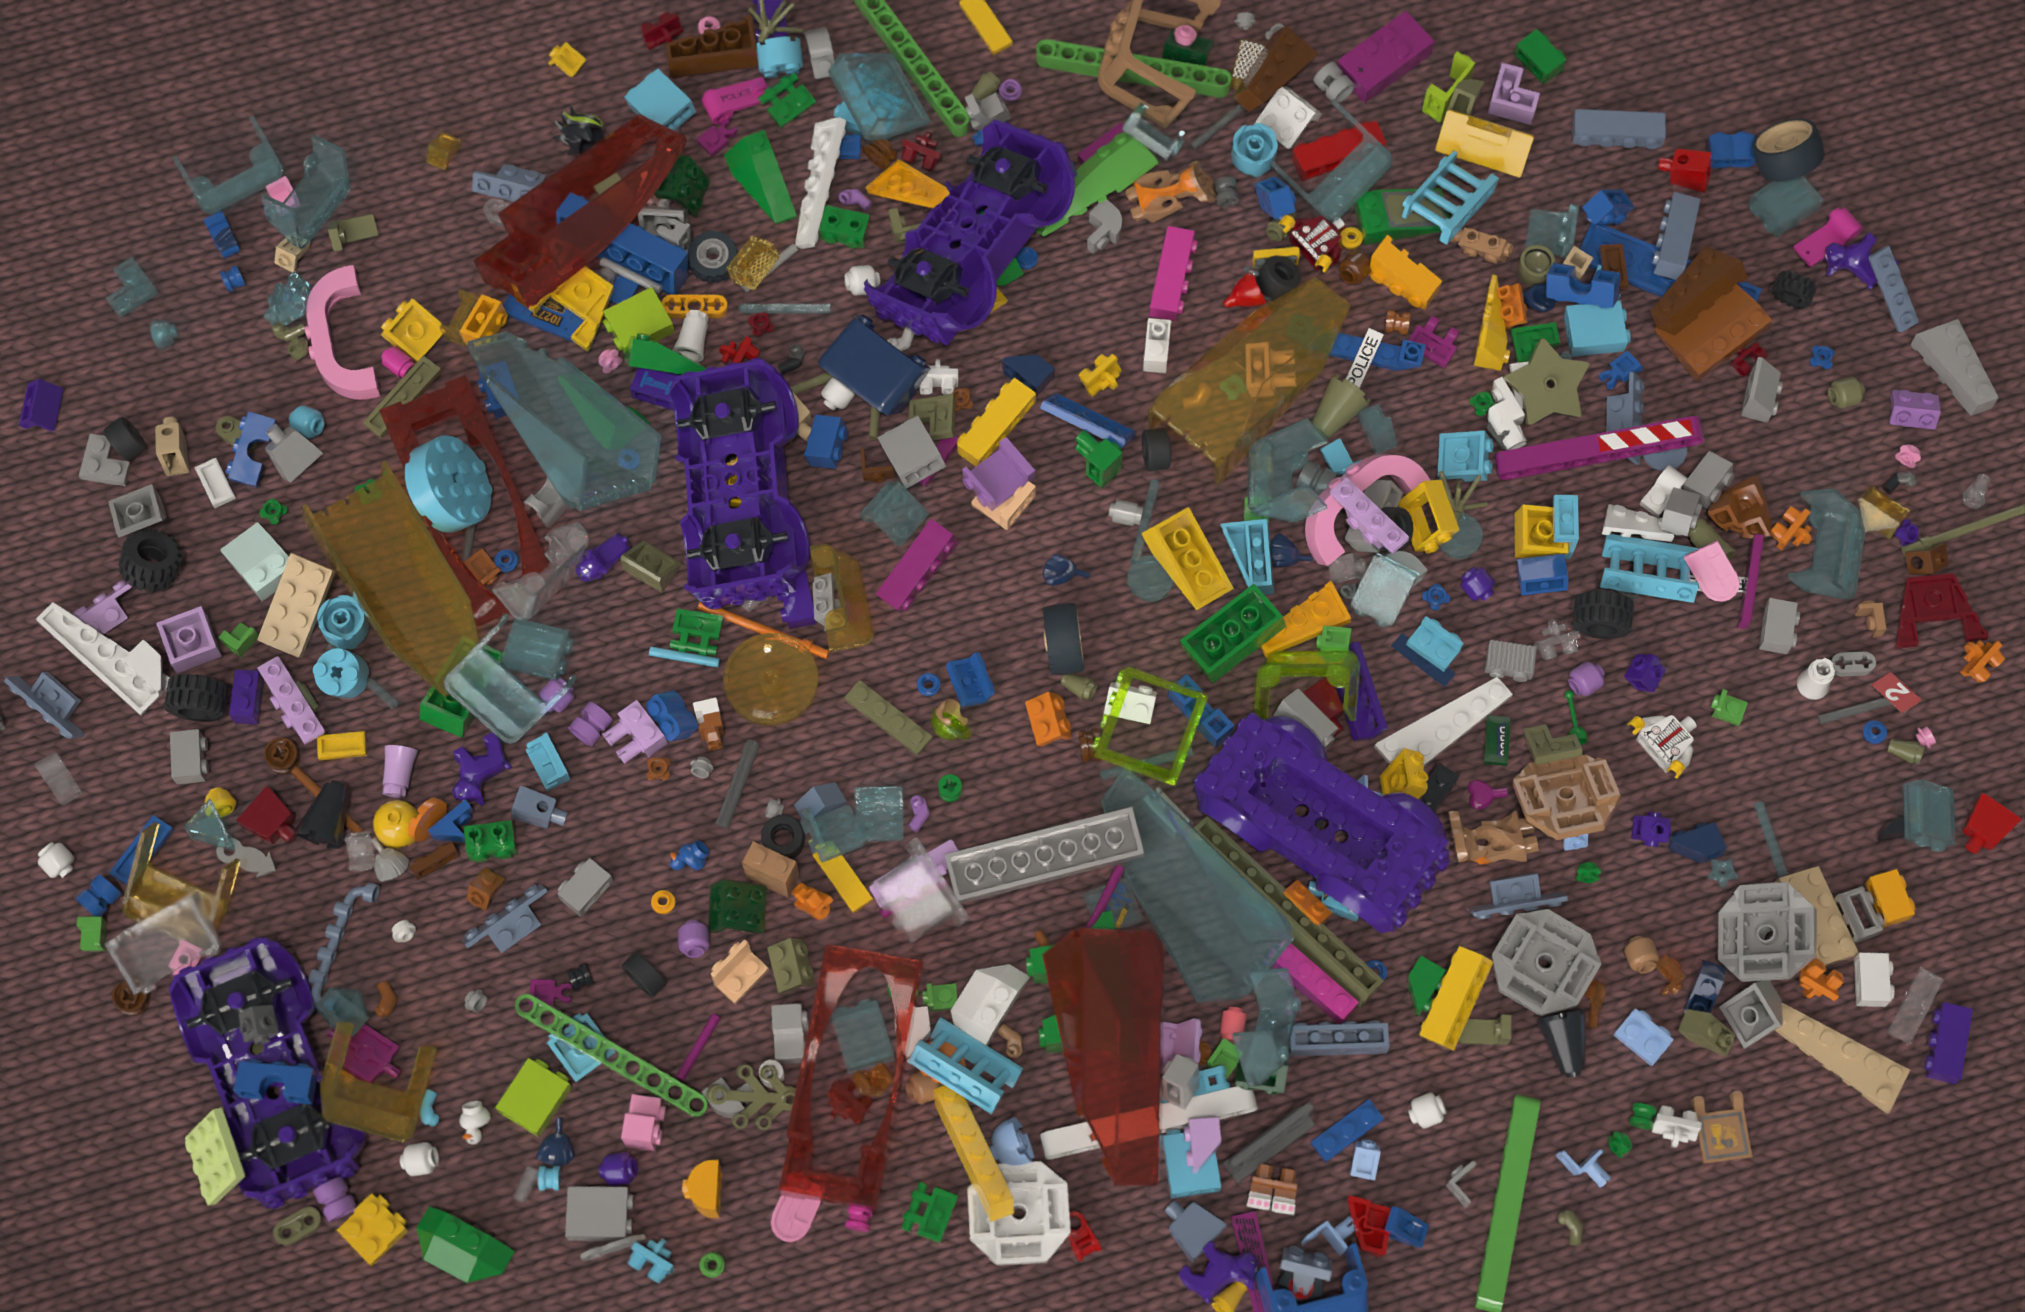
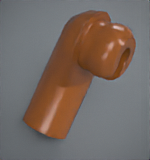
(387, 1001)

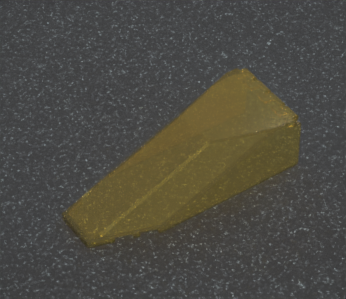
(1252, 375)
(398, 577)

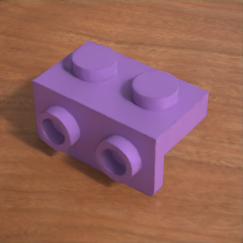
(1914, 409)

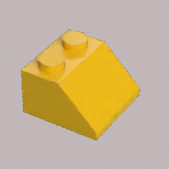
(1536, 533)

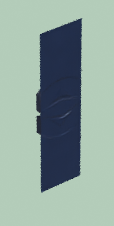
(1434, 672)

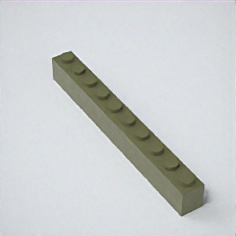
(1311, 939)

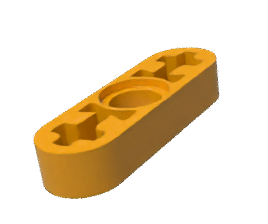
(687, 299)

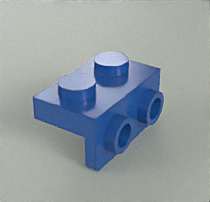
(970, 680)

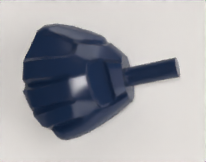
(1536, 298)
(1285, 553)
(1061, 570)
(556, 1148)

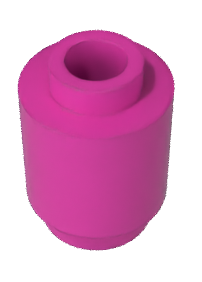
(397, 361)

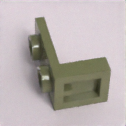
(898, 226)
(351, 230)
(1487, 1031)

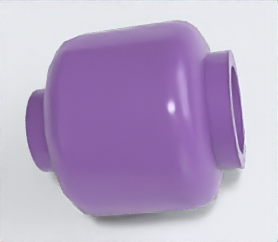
(1586, 678)
(551, 688)
(693, 938)

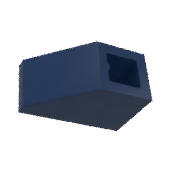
(1029, 370)
(1698, 844)
(1705, 987)

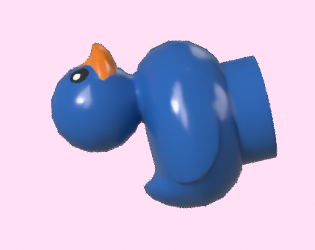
(691, 854)

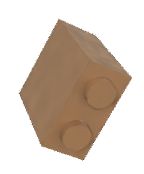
(771, 869)

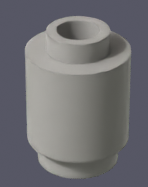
(1125, 512)

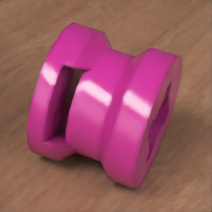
(858, 1218)

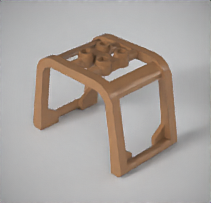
(1119, 42)

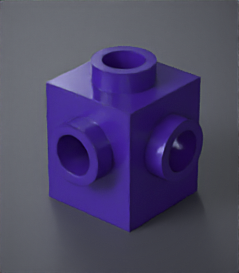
(1645, 672)
(1651, 829)

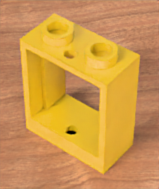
(1434, 493)

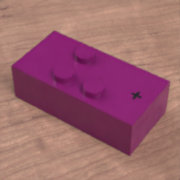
(1386, 56)

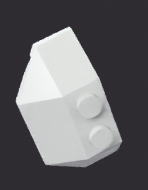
(987, 1001)

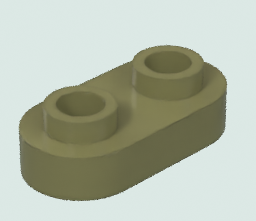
(230, 435)
(297, 1224)

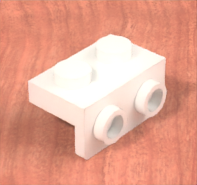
(1137, 704)

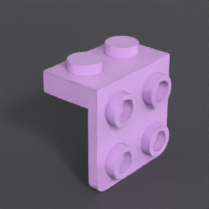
(1182, 1040)

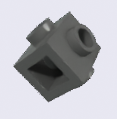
(258, 1024)

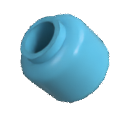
(307, 421)

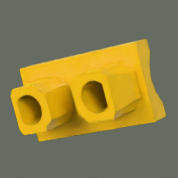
(1103, 376)

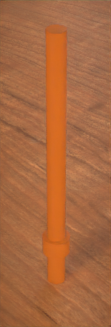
(763, 629)

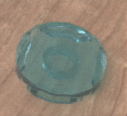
(1466, 540)
(1149, 580)

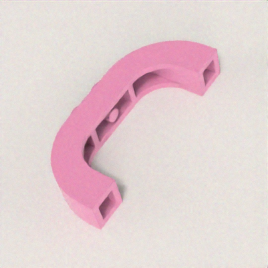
(324, 295)
(1320, 526)

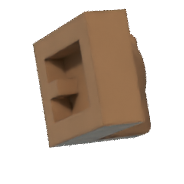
(1875, 617)

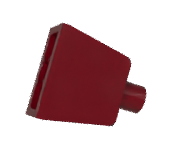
(1327, 701)
(268, 818)

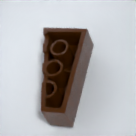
(714, 50)
(1276, 64)
(1697, 289)

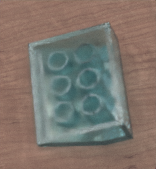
(877, 94)

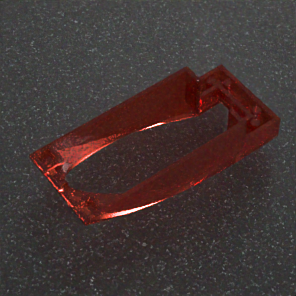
(589, 230)
(460, 399)
(797, 1179)

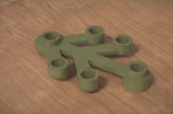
(757, 1097)

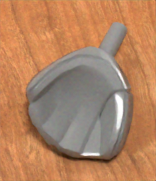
(389, 862)

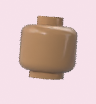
(1641, 954)
(921, 1088)

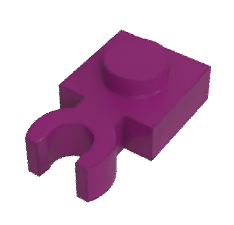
(716, 139)
(547, 991)

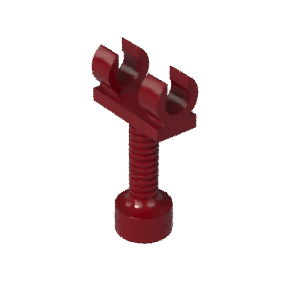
(1742, 366)

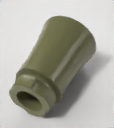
(1706, 534)

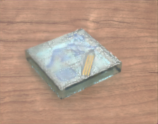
(1122, 904)

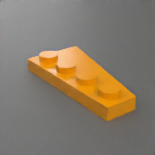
(908, 185)
(1308, 619)

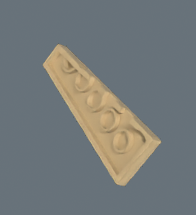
(1857, 1065)

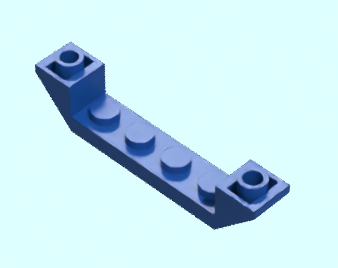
(1386, 355)

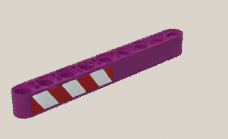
(1599, 448)

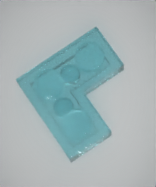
(136, 288)

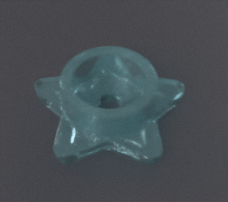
(1725, 866)

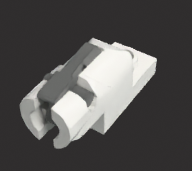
(1505, 418)

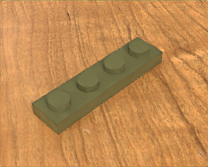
(407, 390)
(888, 718)

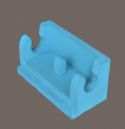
(547, 762)

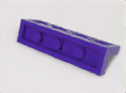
(1364, 725)

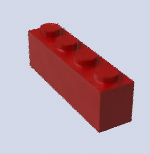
(1328, 152)

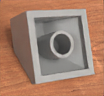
(1754, 1012)

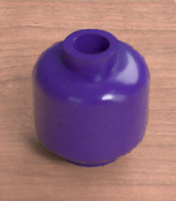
(1477, 583)
(618, 1169)

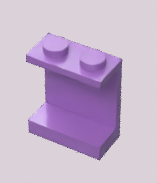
(999, 475)

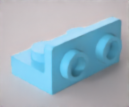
(1435, 643)

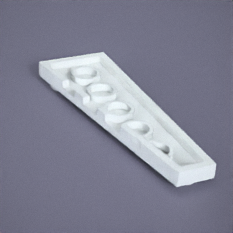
(826, 143)
(99, 655)
(1447, 724)

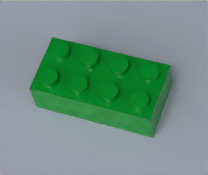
(1233, 633)

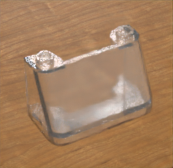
(534, 590)
(164, 943)

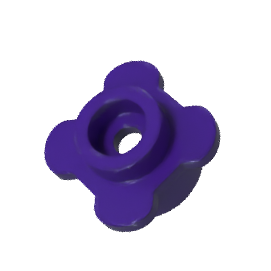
(1907, 533)

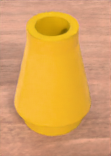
(1229, 1298)

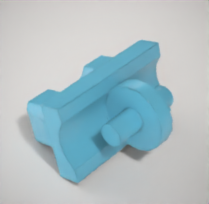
(641, 1255)

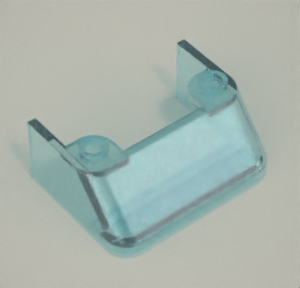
(314, 197)
(215, 199)
(1272, 469)
(1836, 547)
(1267, 1048)

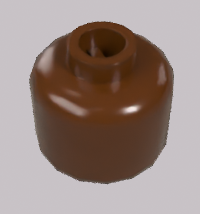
(1355, 267)

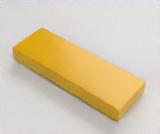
(986, 25)
(845, 882)

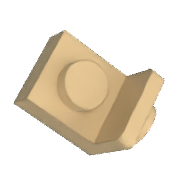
(288, 255)

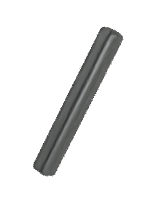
(737, 784)

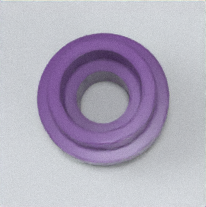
(1010, 84)

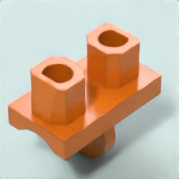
(1513, 305)
(1796, 519)
(1978, 656)
(812, 901)
(1818, 983)

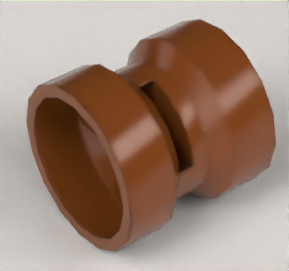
(1397, 322)

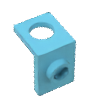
(1337, 456)

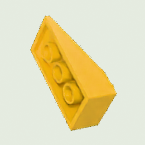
(1188, 558)

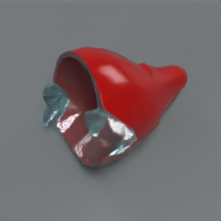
(1247, 292)

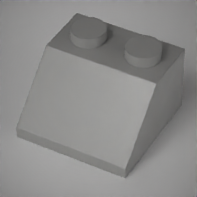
(653, 217)
(1761, 391)
(137, 510)

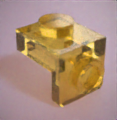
(441, 149)

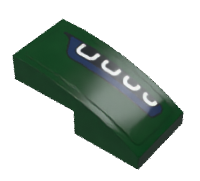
(1497, 740)

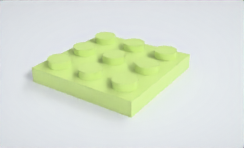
(214, 1156)

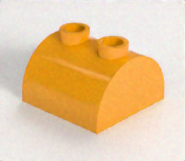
(705, 1188)

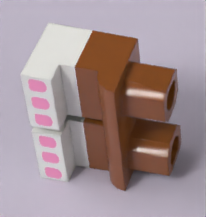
(711, 724)
(1284, 1191)

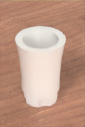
(693, 335)
(1816, 679)

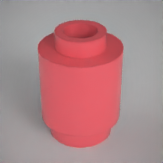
(1232, 1022)

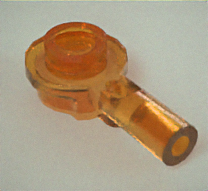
(1596, 995)

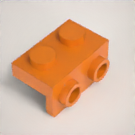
(1048, 718)
(1307, 903)

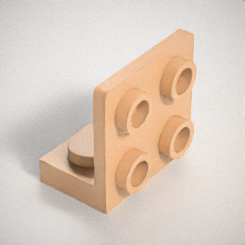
(1011, 509)
(738, 972)

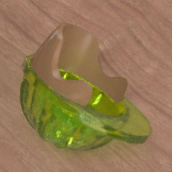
(948, 721)

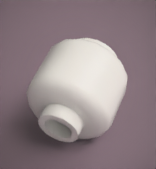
(856, 277)
(837, 394)
(56, 860)
(1427, 1110)
(419, 1159)

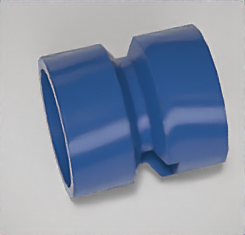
(98, 896)

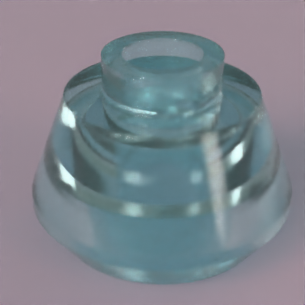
(163, 333)

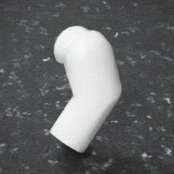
(905, 341)

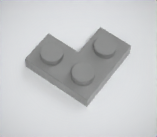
(98, 465)

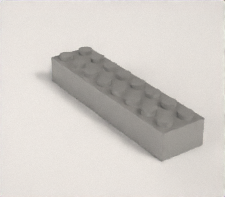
(1044, 855)

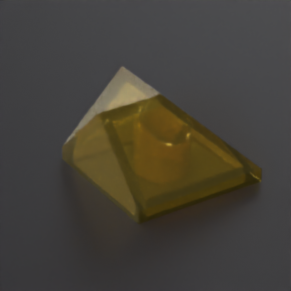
(1881, 512)

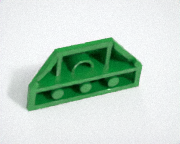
(461, 1247)

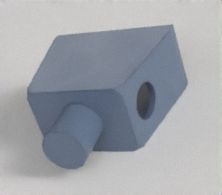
(527, 806)
(1193, 1228)

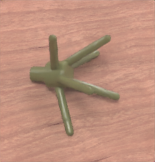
(769, 26)
(1458, 505)

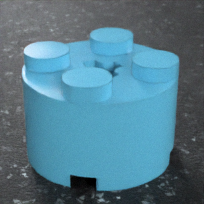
(779, 56)
(1254, 149)
(350, 632)
(337, 663)

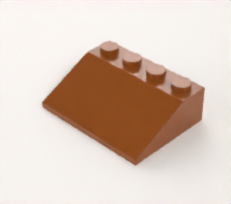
(1717, 333)

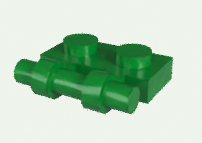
(789, 107)
(699, 625)
(936, 1215)

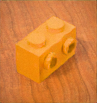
(484, 319)
(1890, 897)

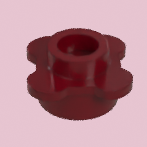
(760, 318)

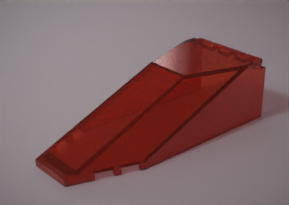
(1112, 1034)

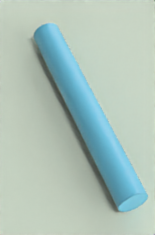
(685, 657)

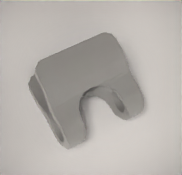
(546, 503)

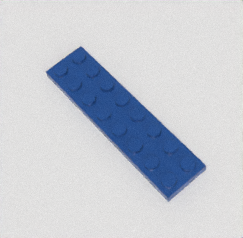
(1638, 260)

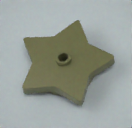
(1532, 379)

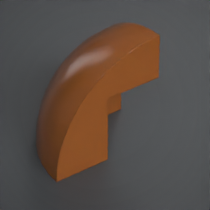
(1743, 509)

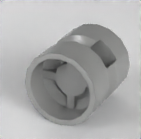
(1332, 81)

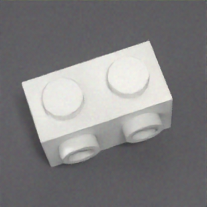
(1873, 979)

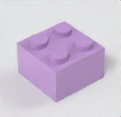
(189, 639)

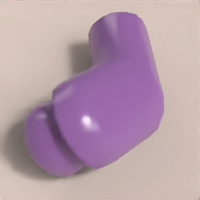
(855, 196)
(921, 812)

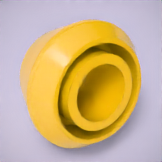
(222, 800)

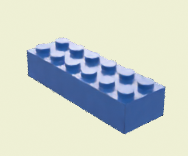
(640, 249)

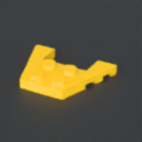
(586, 297)

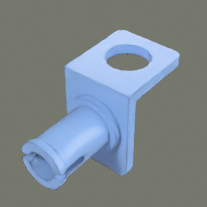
(1589, 1166)
(1333, 1235)

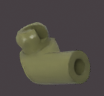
(287, 333)
(1574, 1224)

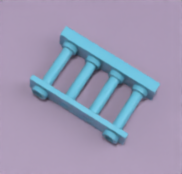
(1460, 214)
(1652, 553)
(959, 1078)

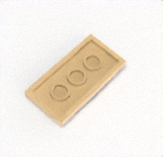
(296, 605)
(1833, 936)

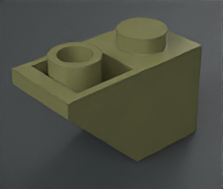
(1706, 1032)

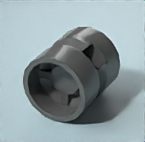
(1315, 477)

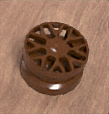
(879, 152)
(1086, 743)
(281, 755)
(128, 1002)

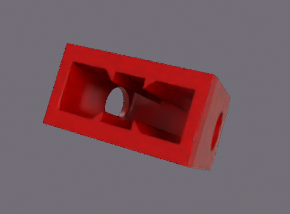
(1688, 169)
(1988, 824)

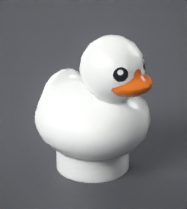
(472, 1118)

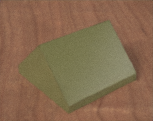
(650, 565)

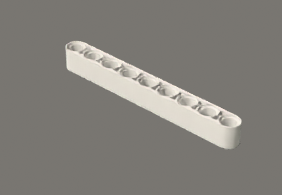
(1219, 1104)

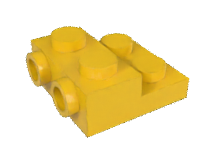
(412, 330)
(1405, 774)
(373, 1229)

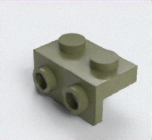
(791, 965)

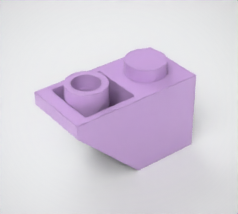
(1203, 1139)

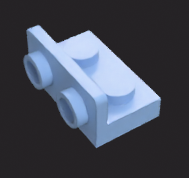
(1644, 1036)

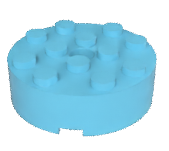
(448, 484)

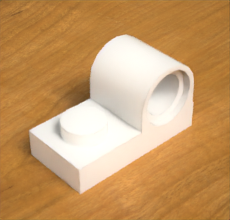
(1658, 496)

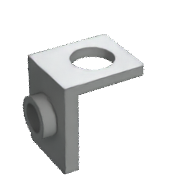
(1457, 1175)

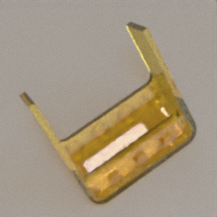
(154, 889)
(369, 1105)

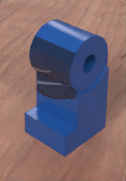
(222, 234)

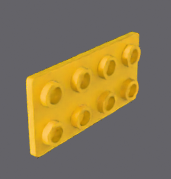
(1484, 143)

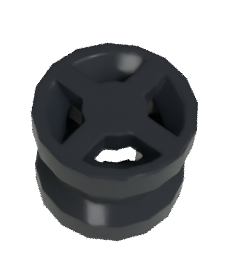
(579, 977)

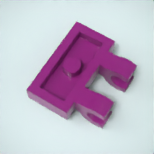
(1437, 349)

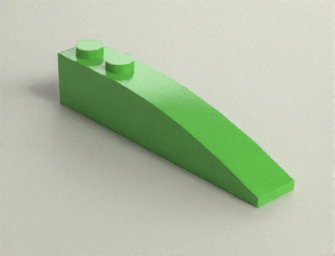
(1107, 170)

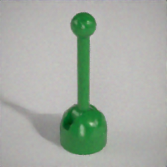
(1579, 731)

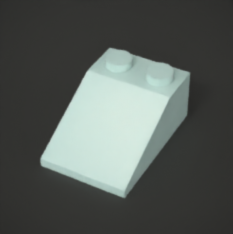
(257, 560)

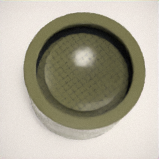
(1535, 264)

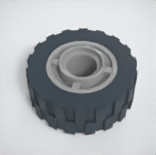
(705, 245)

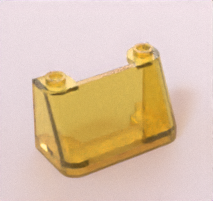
(852, 622)

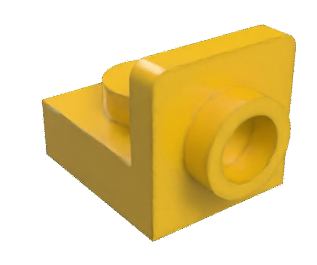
(566, 59)

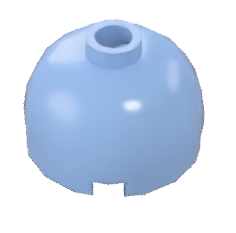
(1010, 1144)

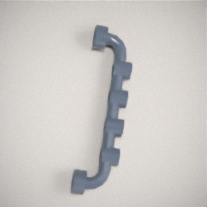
(336, 933)

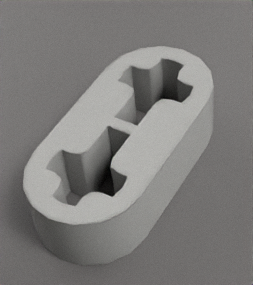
(1853, 659)

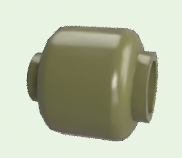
(1846, 392)

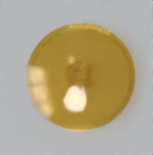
(770, 679)

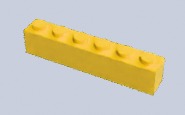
(974, 1153)

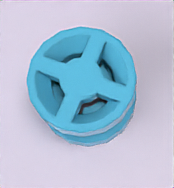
(549, 1178)

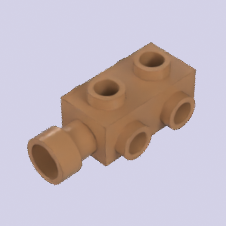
(1483, 244)

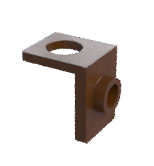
(875, 474)
(1933, 560)

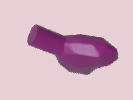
(1484, 794)

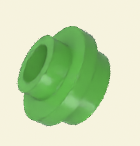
(712, 1256)

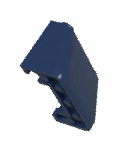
(874, 367)

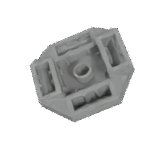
(1753, 914)
(1550, 938)

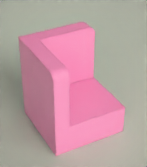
(279, 189)

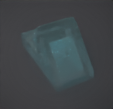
(1378, 429)

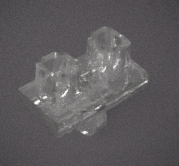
(1568, 640)

